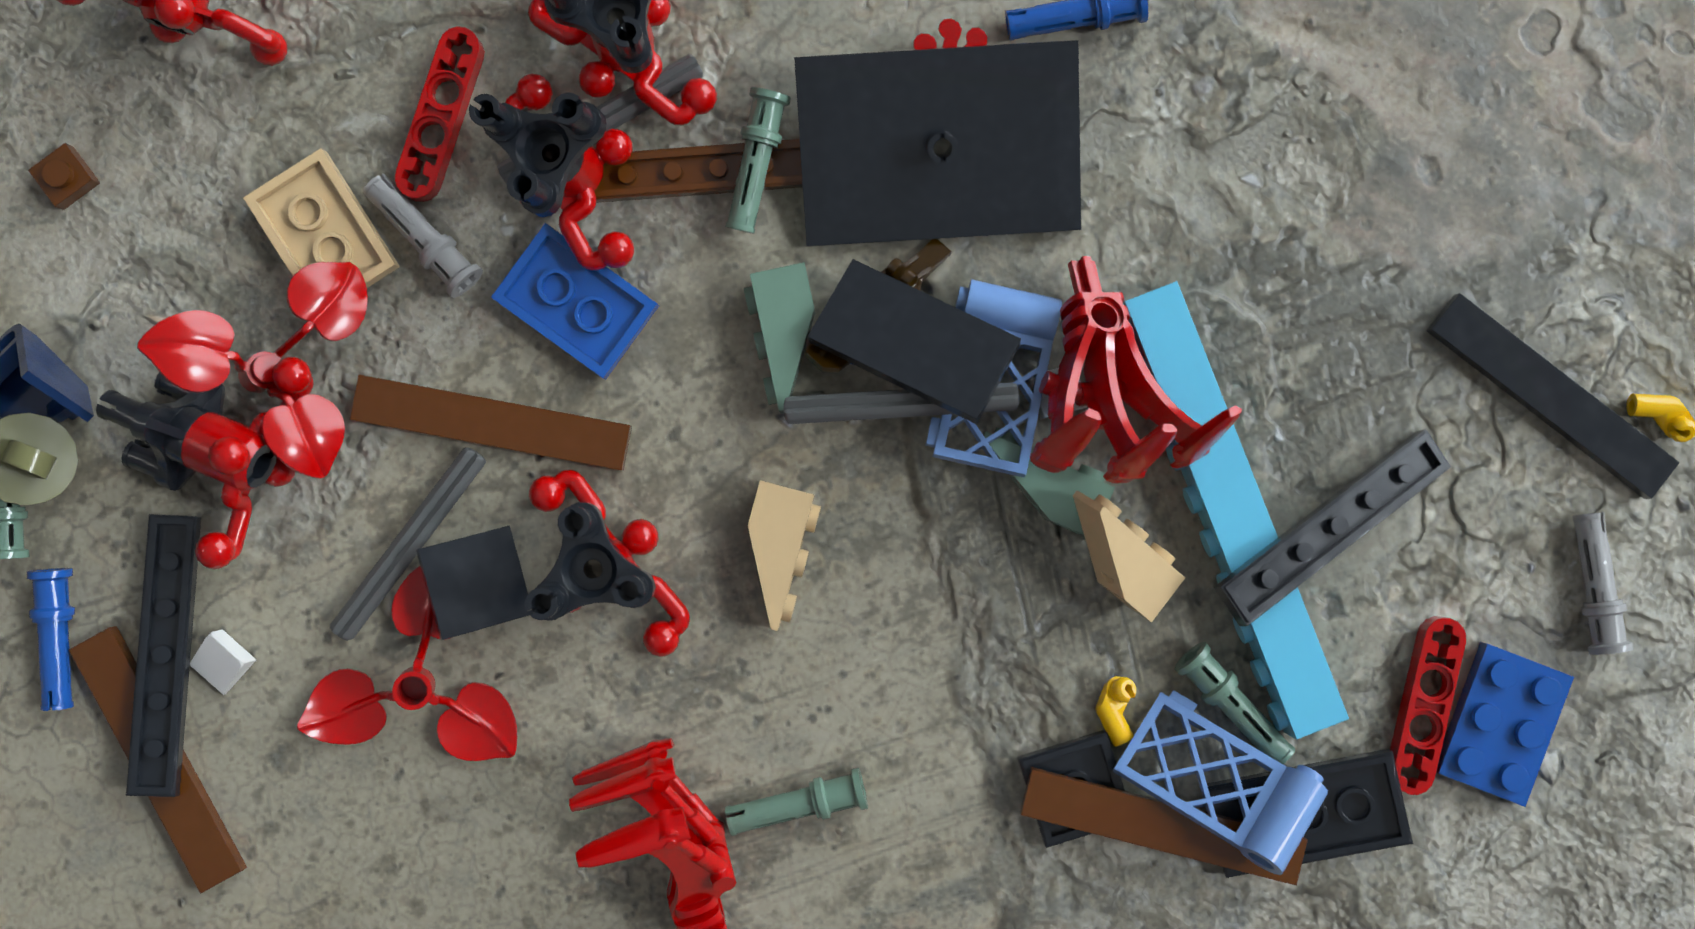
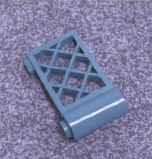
(1034, 321)
(1282, 805)

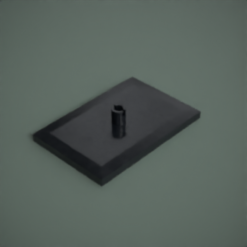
(874, 127)

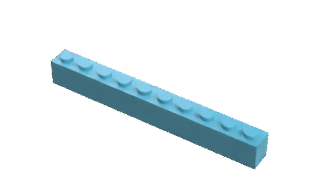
(1235, 518)

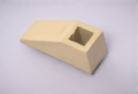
(776, 535)
(1123, 561)

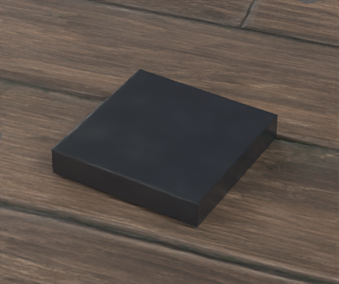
(474, 582)
(1081, 758)

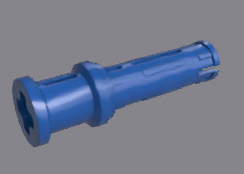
(1072, 14)
(52, 615)

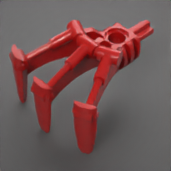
(1114, 371)
(678, 832)

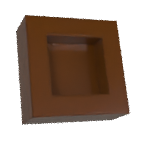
(64, 176)

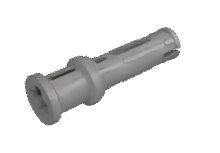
(434, 249)
(1602, 604)

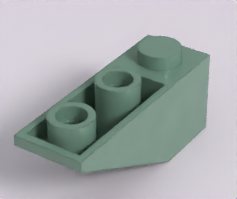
(786, 317)
(1050, 491)

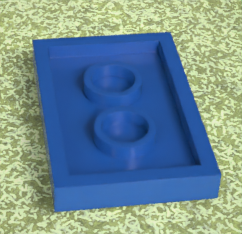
(576, 308)
(1503, 723)

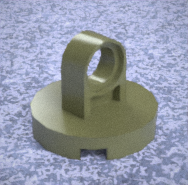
(35, 459)

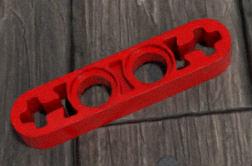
(447, 116)
(1435, 706)

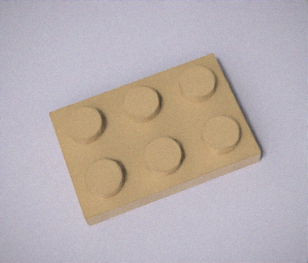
(318, 219)

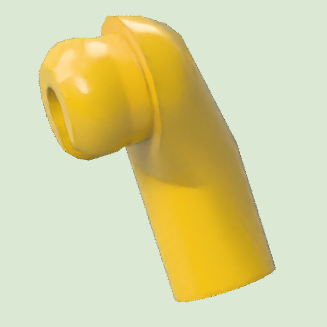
(1667, 413)
(1111, 706)

